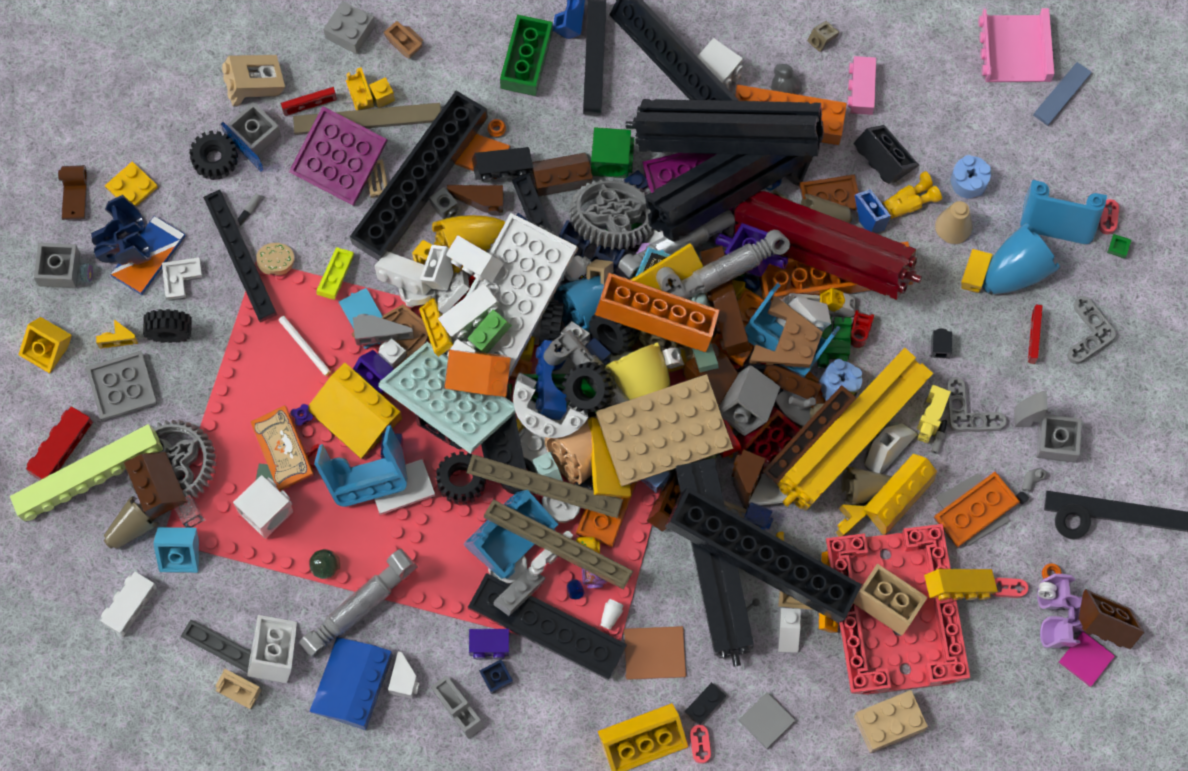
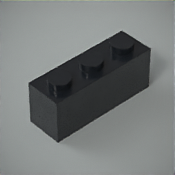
(502, 163)

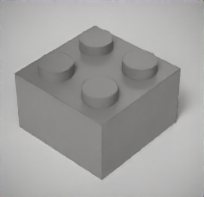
(349, 27)
(255, 128)
(57, 265)
(1059, 438)

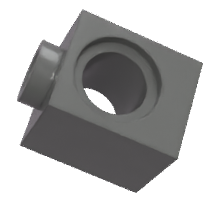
(440, 197)

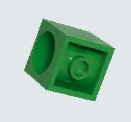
(612, 152)

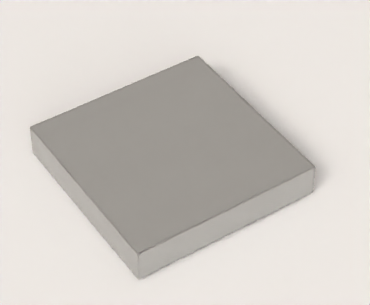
(766, 720)

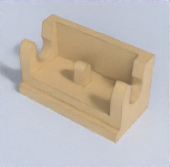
(237, 689)

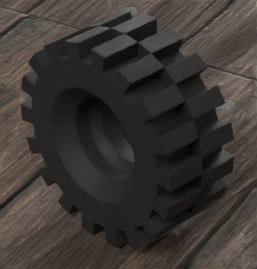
(212, 142)
(551, 322)
(167, 326)

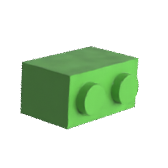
(489, 331)

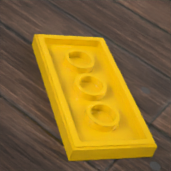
(682, 262)
(603, 471)

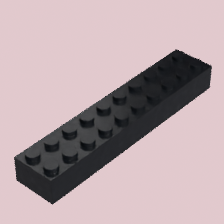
(419, 176)
(763, 555)

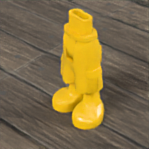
(908, 201)

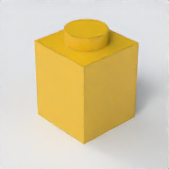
(382, 92)

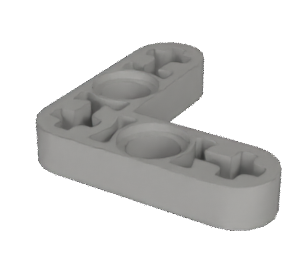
(1097, 329)
(963, 415)

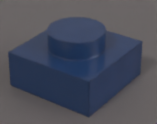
(637, 179)

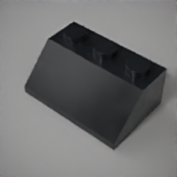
(885, 153)

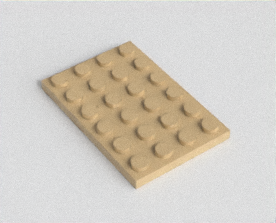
(664, 430)

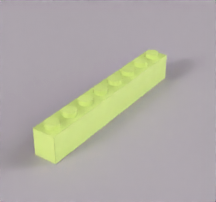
(84, 473)

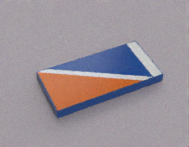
(162, 241)

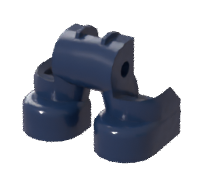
(125, 219)
(569, 234)

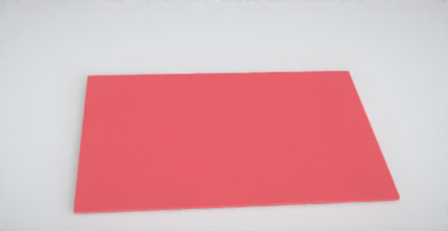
(270, 370)

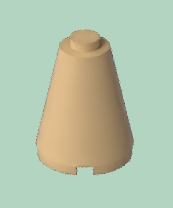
(954, 223)

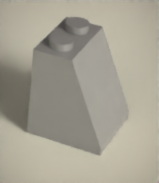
(749, 400)

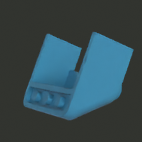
(766, 332)
(366, 481)

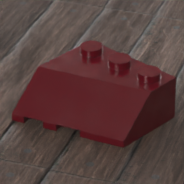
(769, 437)

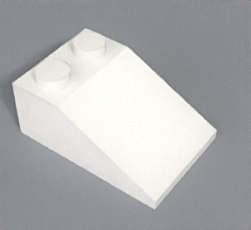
(272, 649)

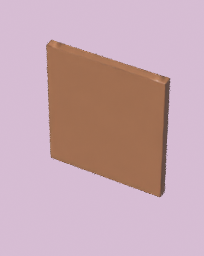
(654, 653)

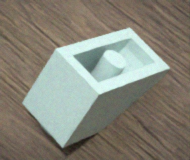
(546, 466)

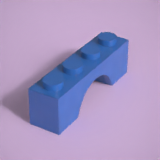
(569, 22)
(550, 400)

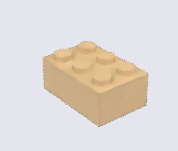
(889, 599)
(890, 721)

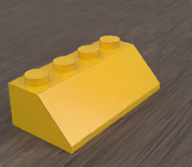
(900, 492)
(643, 738)

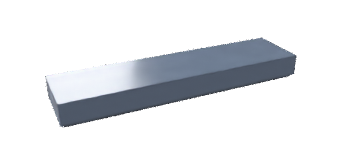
(1062, 93)

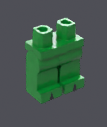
(840, 345)

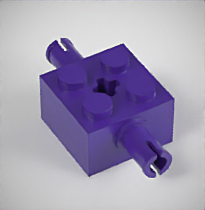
(750, 235)

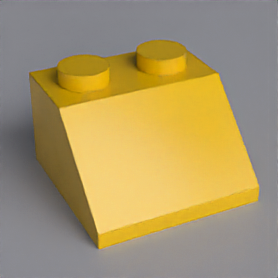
(44, 344)

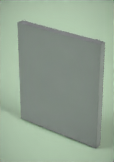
(954, 493)

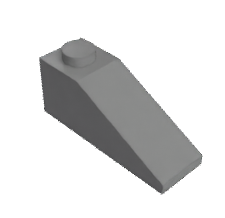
(372, 329)

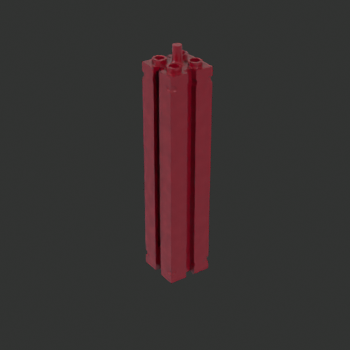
(833, 244)

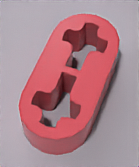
(1113, 217)
(1010, 582)
(705, 744)

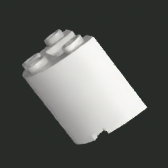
(537, 422)

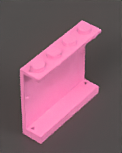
(1016, 47)

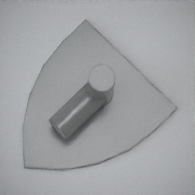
(795, 407)

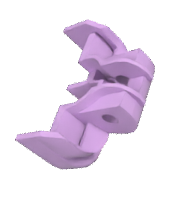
(1055, 630)

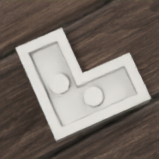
(175, 274)

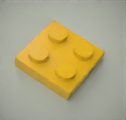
(132, 184)

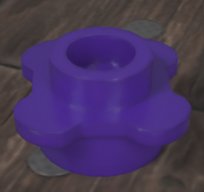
(299, 420)

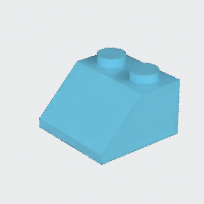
(177, 549)

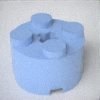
(970, 167)
(839, 374)

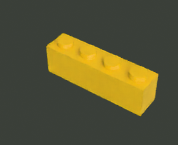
(961, 584)

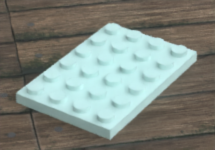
(457, 414)

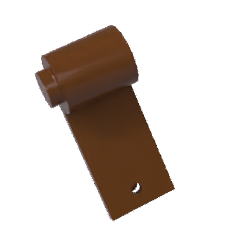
(74, 191)

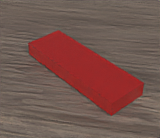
(308, 101)
(1035, 334)

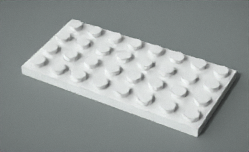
(526, 281)

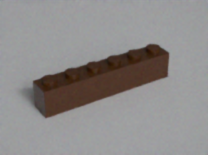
(729, 318)
(809, 434)

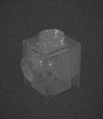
(190, 513)

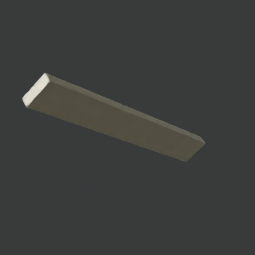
(377, 117)
(544, 485)
(558, 544)

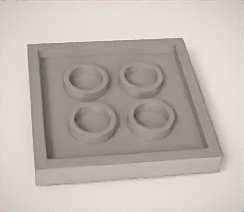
(121, 386)

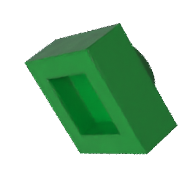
(1119, 246)

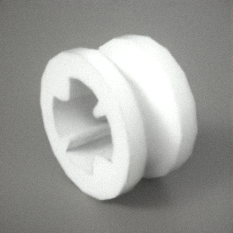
(1047, 590)

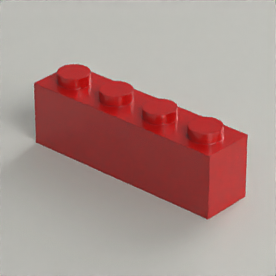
(60, 444)

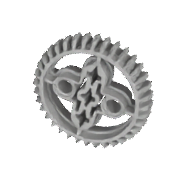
(611, 214)
(182, 460)

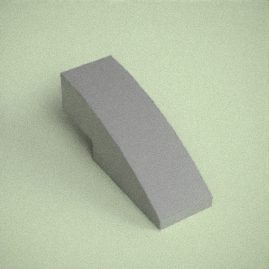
(1031, 410)
(457, 707)

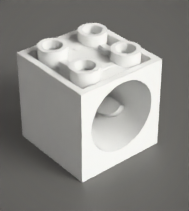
(722, 62)
(264, 506)

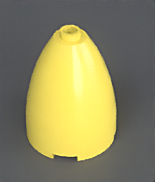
(641, 372)

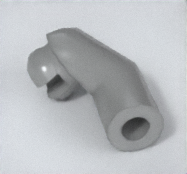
(1032, 477)

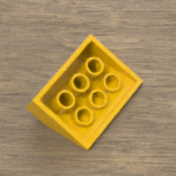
(353, 410)

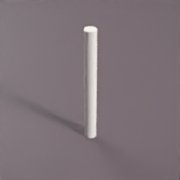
(304, 345)

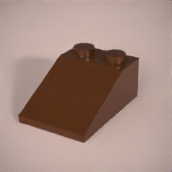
(719, 378)

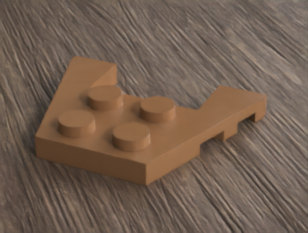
(406, 317)
(796, 343)

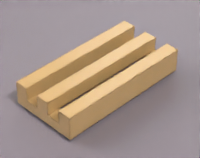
(378, 192)

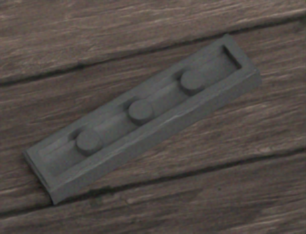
(217, 645)

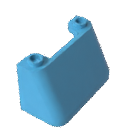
(1059, 217)
(501, 548)

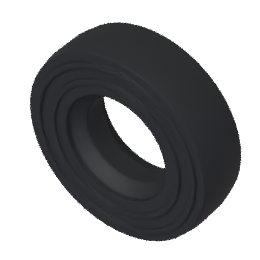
(1081, 530)

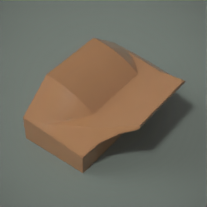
(403, 39)

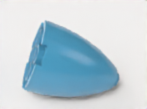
(1019, 263)
(580, 300)

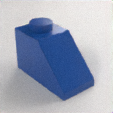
(871, 212)

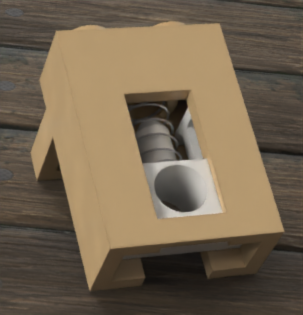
(252, 77)

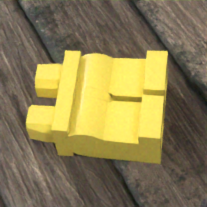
(930, 420)

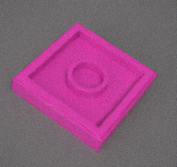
(1086, 659)

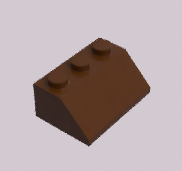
(561, 174)
(746, 475)
(155, 483)
(1109, 620)

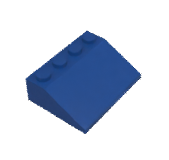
(351, 682)

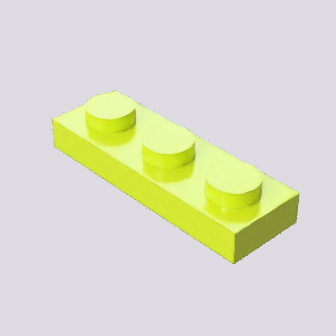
(335, 273)

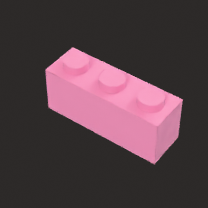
(862, 85)

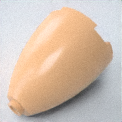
(573, 453)

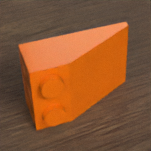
(477, 372)

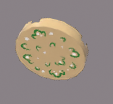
(275, 258)

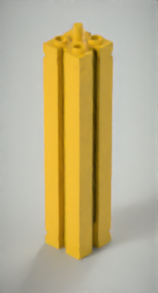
(853, 430)

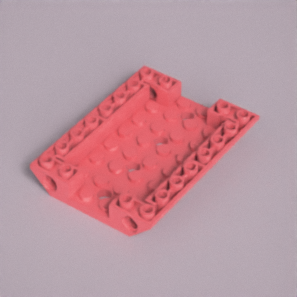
(934, 638)

